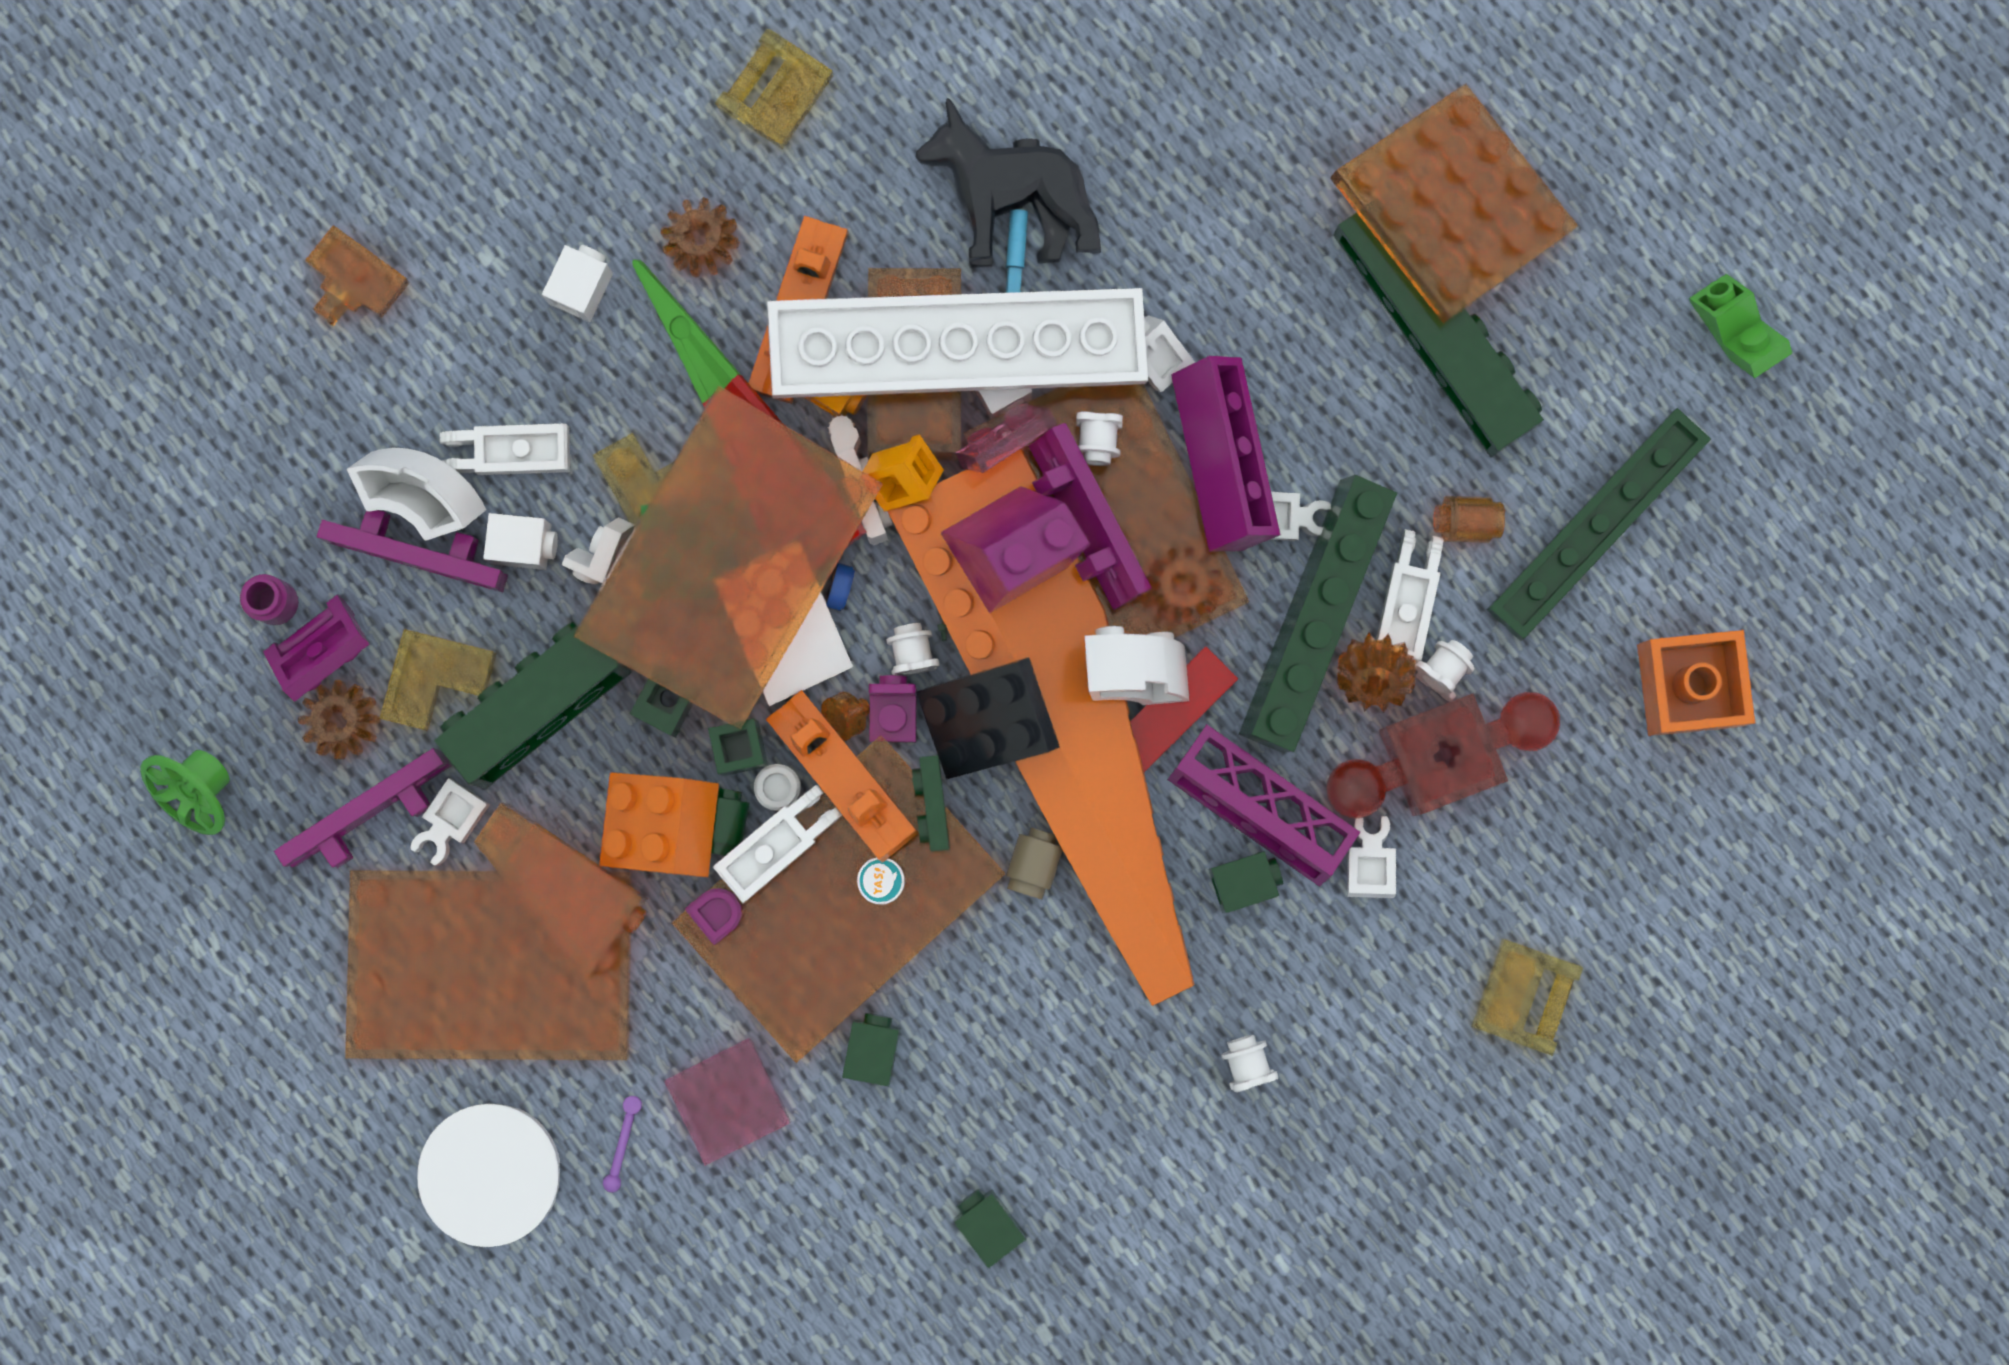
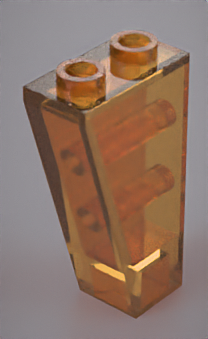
(564, 890)

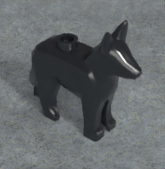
(1008, 179)

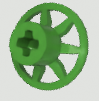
(193, 784)

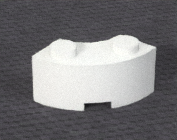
(417, 489)
(1136, 667)

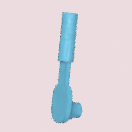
(1016, 249)

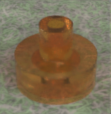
(846, 714)

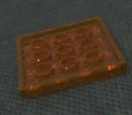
(1454, 202)

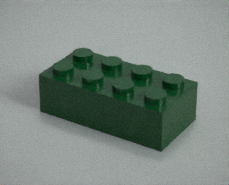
(528, 708)

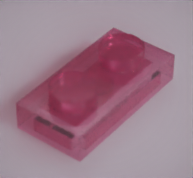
(995, 444)

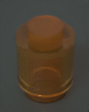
(1469, 519)

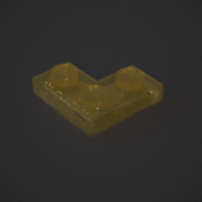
(630, 475)
(425, 665)

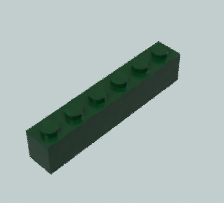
(1454, 352)
(1318, 614)

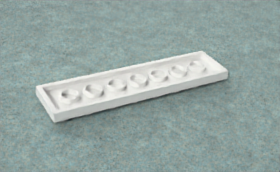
(956, 342)

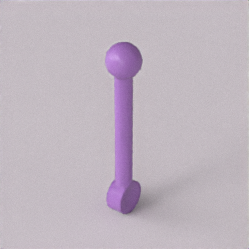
(631, 1106)

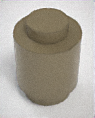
(1034, 863)

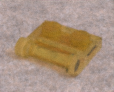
(786, 96)
(1512, 992)

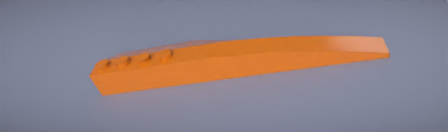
(1095, 780)

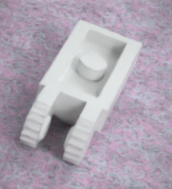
(846, 445)
(512, 449)
(1411, 596)
(773, 847)

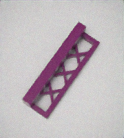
(1253, 819)

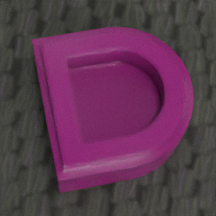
(716, 913)

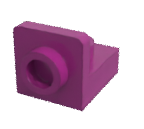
(893, 710)

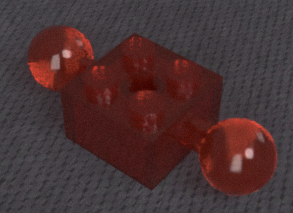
(1526, 722)

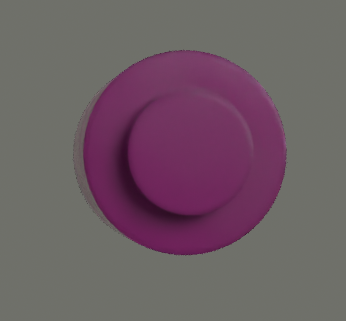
(269, 599)

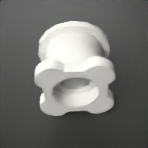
(1098, 437)
(912, 650)
(1445, 668)
(1248, 1063)

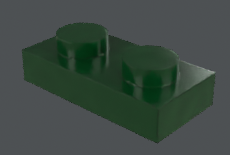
(928, 783)

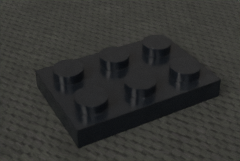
(988, 718)

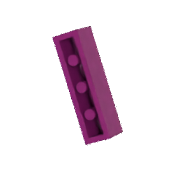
(1225, 454)

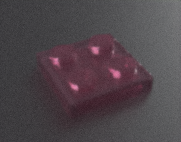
(727, 1101)

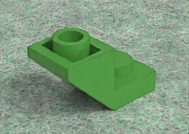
(1736, 325)

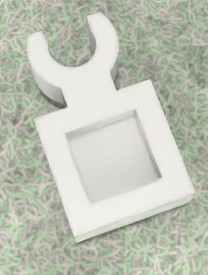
(1292, 516)
(453, 815)
(1371, 867)

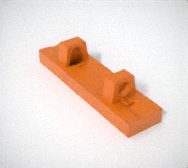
(816, 248)
(842, 777)

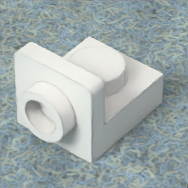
(1163, 353)
(606, 546)

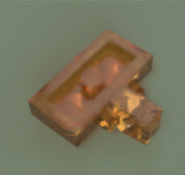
(352, 278)

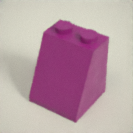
(1015, 545)

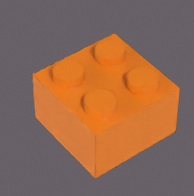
(1696, 683)
(659, 824)

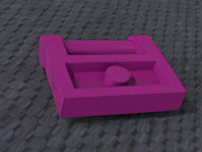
(316, 649)

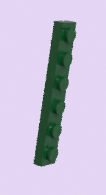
(1598, 524)

